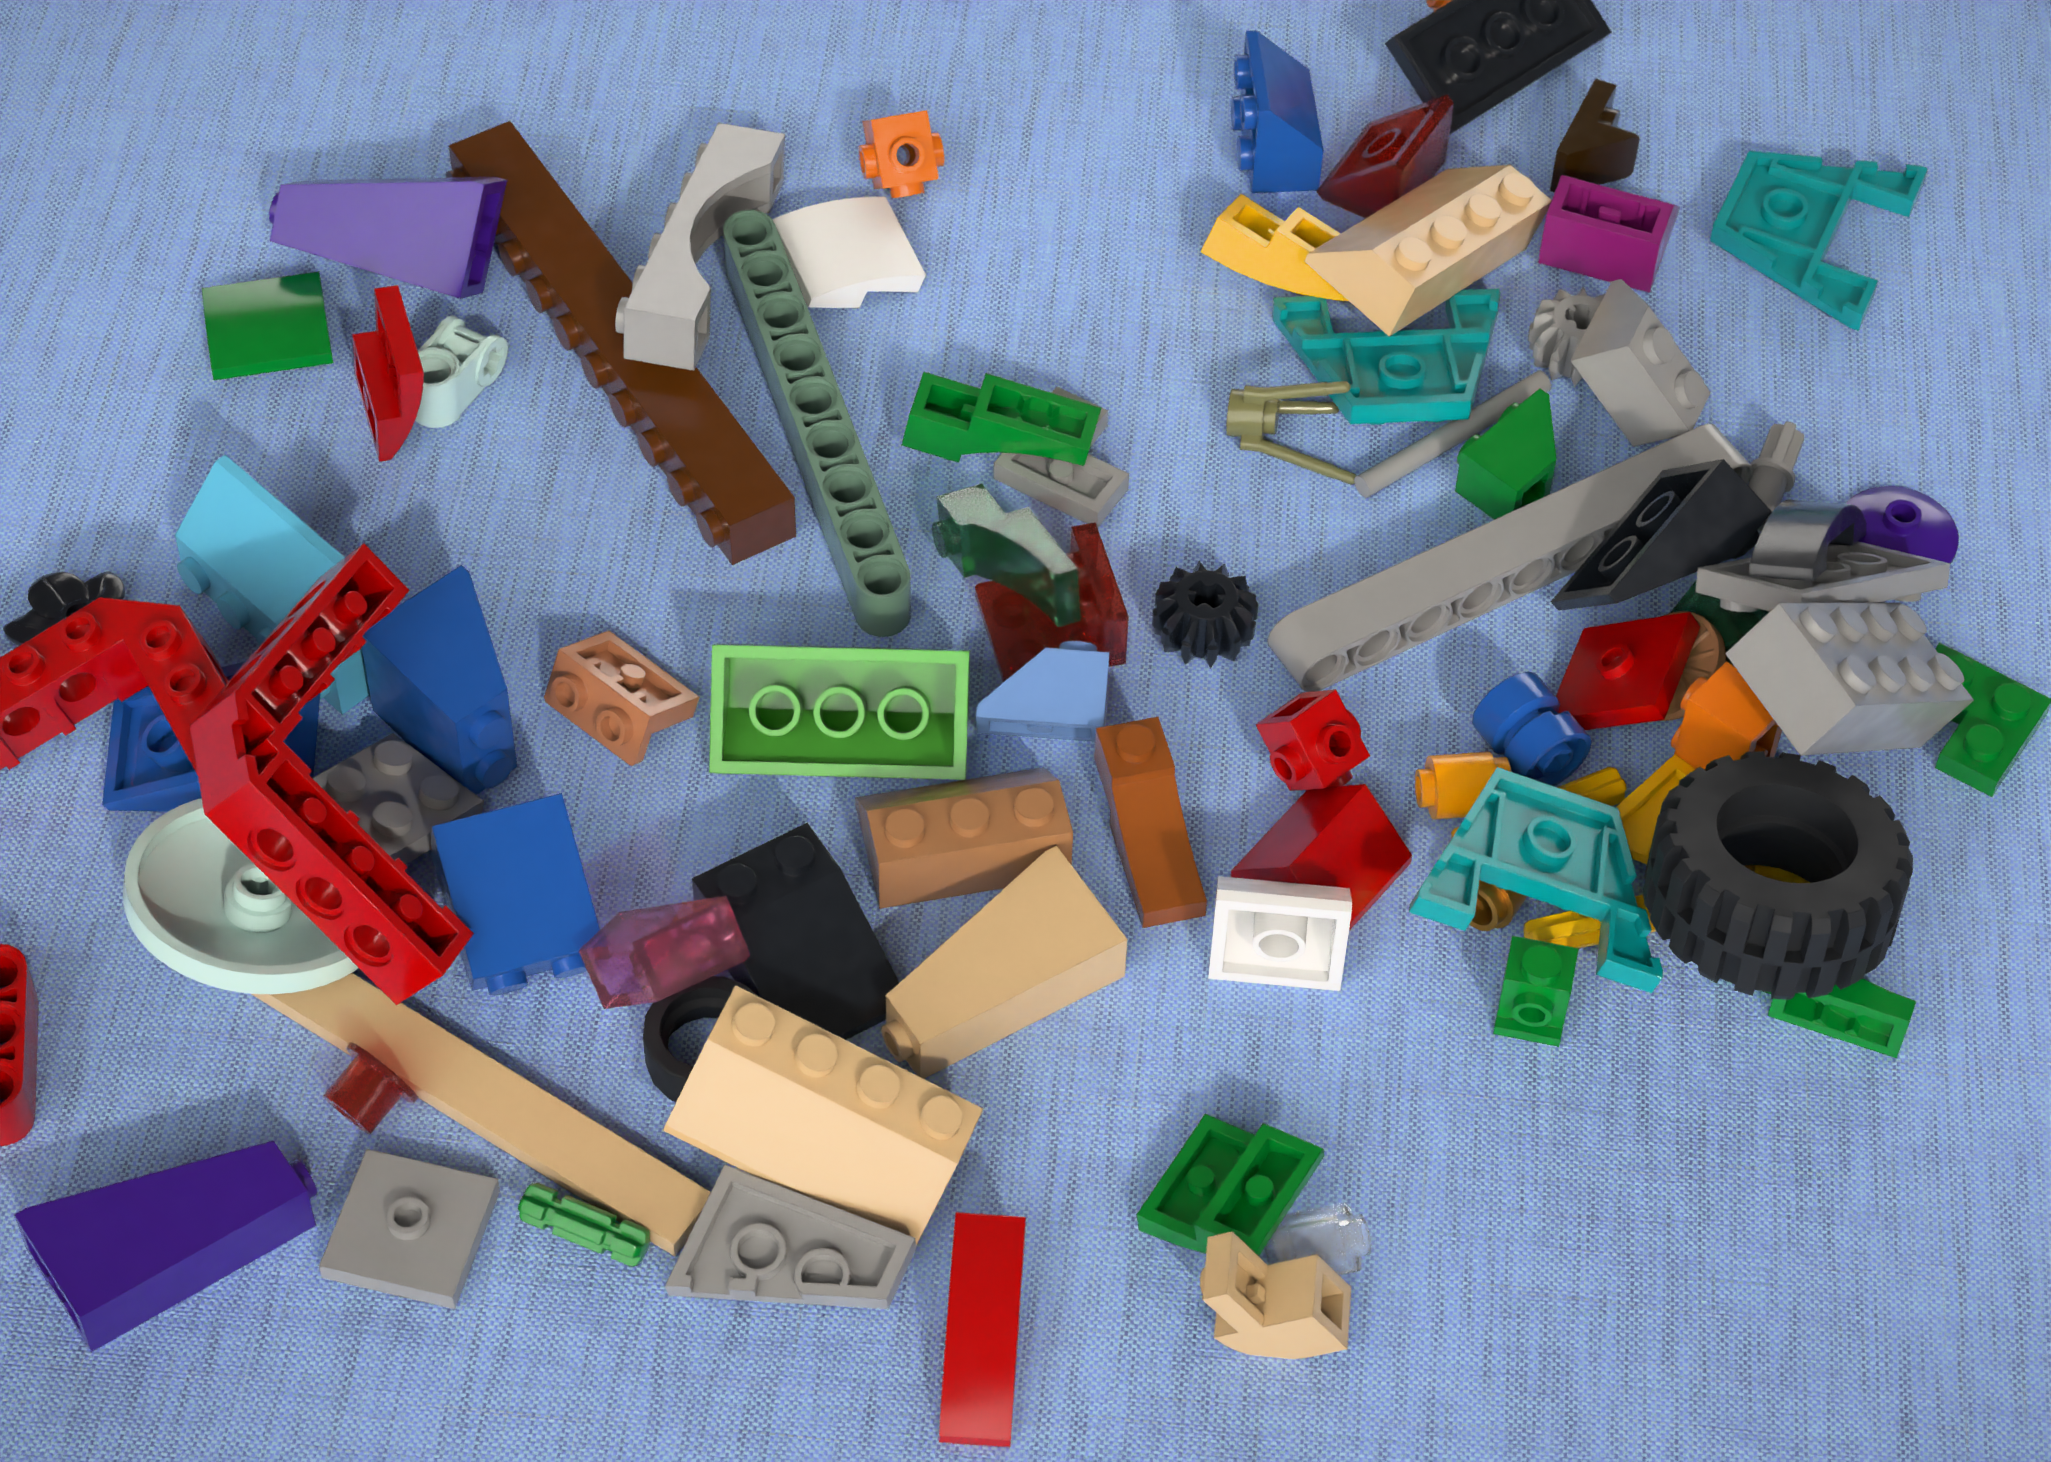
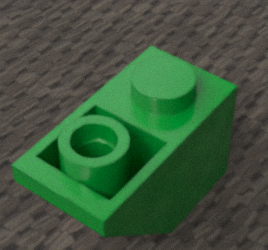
(1511, 460)

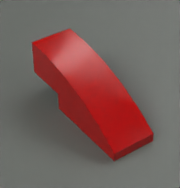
(982, 1329)

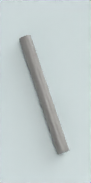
(1447, 436)

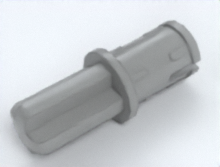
(1774, 467)

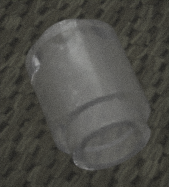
(1324, 1231)

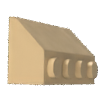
(1432, 242)
(822, 1116)

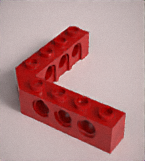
(103, 656)
(287, 821)

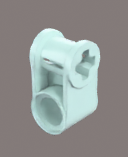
(456, 370)

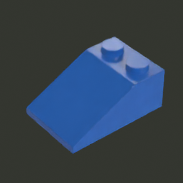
(151, 768)

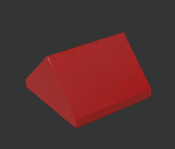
(1331, 841)

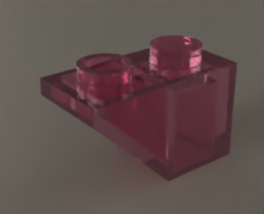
(662, 950)

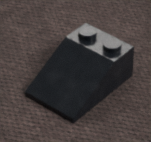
(1678, 524)
(803, 933)

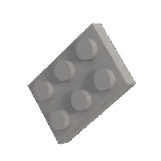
(398, 796)

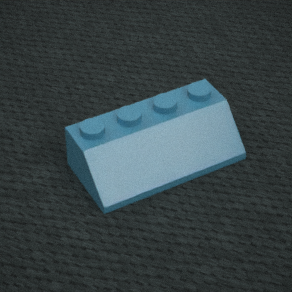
(258, 563)

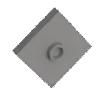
(410, 1228)

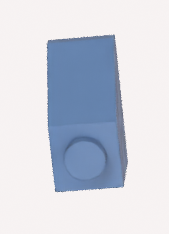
(1051, 696)

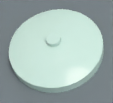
(218, 915)

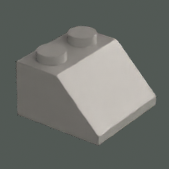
(1638, 369)

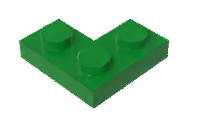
(1991, 727)

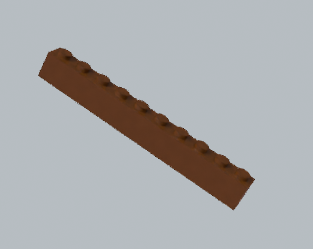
(670, 409)

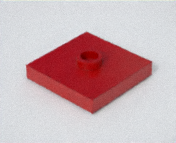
(1627, 670)

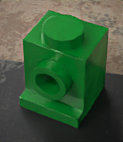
(1535, 991)

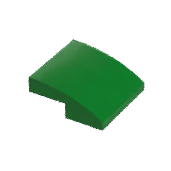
(266, 325)
(1229, 1184)

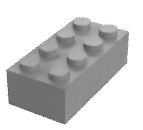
(1850, 676)

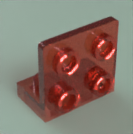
(1023, 630)

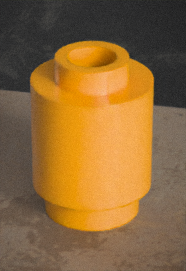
(1454, 782)

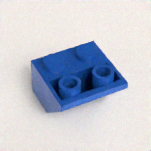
(1276, 118)

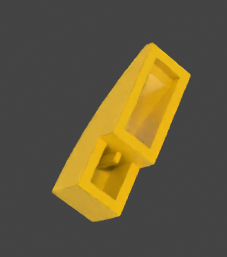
(1269, 248)

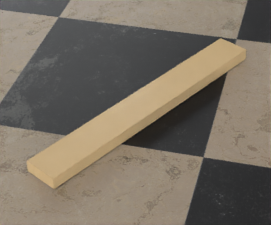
(503, 1107)

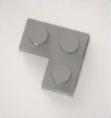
(1077, 490)

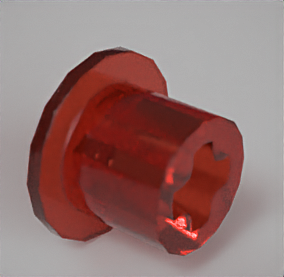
(367, 1090)

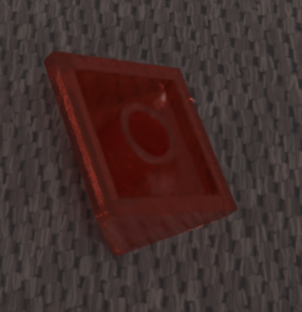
(1390, 158)

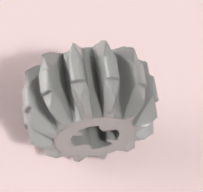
(1558, 331)

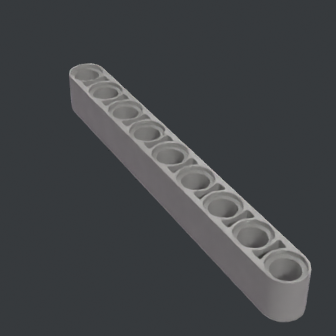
(1477, 568)

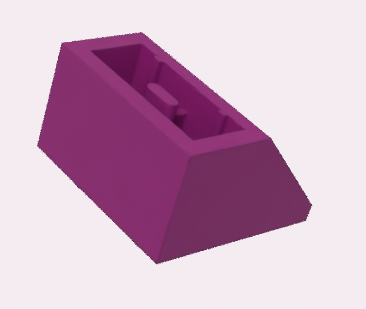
(1606, 233)

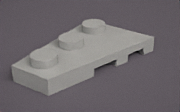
(787, 1249)

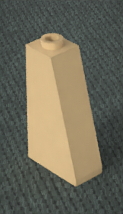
(1005, 968)

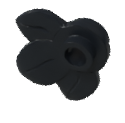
(57, 597)

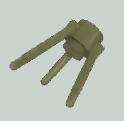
(1257, 412)

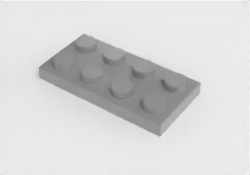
(1852, 576)

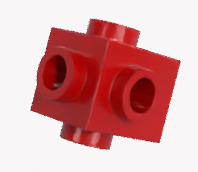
(1313, 741)

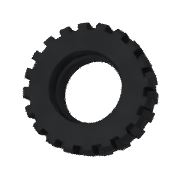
(1766, 929)

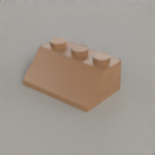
(961, 834)

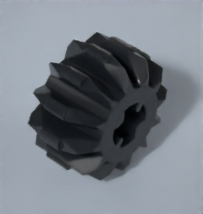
(1205, 614)

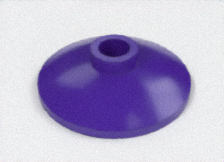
(1907, 522)

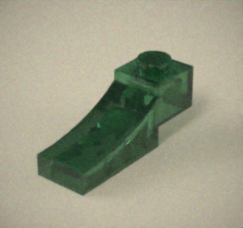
(1007, 550)

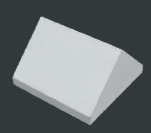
(1280, 933)

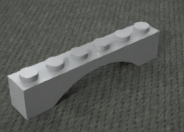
(670, 300)

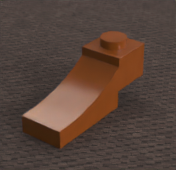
(1149, 821)

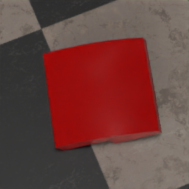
(388, 373)

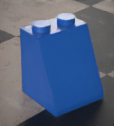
(442, 683)
(518, 890)

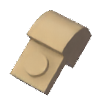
(1275, 1308)

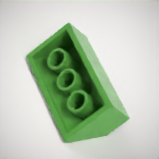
(839, 711)

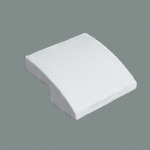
(848, 249)

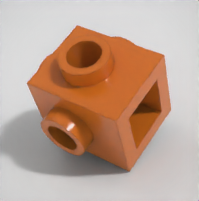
(922, 150)

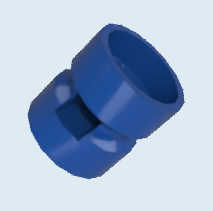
(1524, 725)

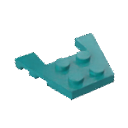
(1787, 215)
(1400, 376)
(1552, 850)

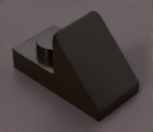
(1594, 144)

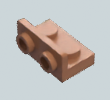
(616, 694)

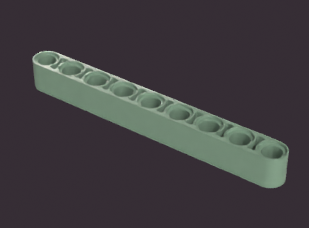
(817, 425)

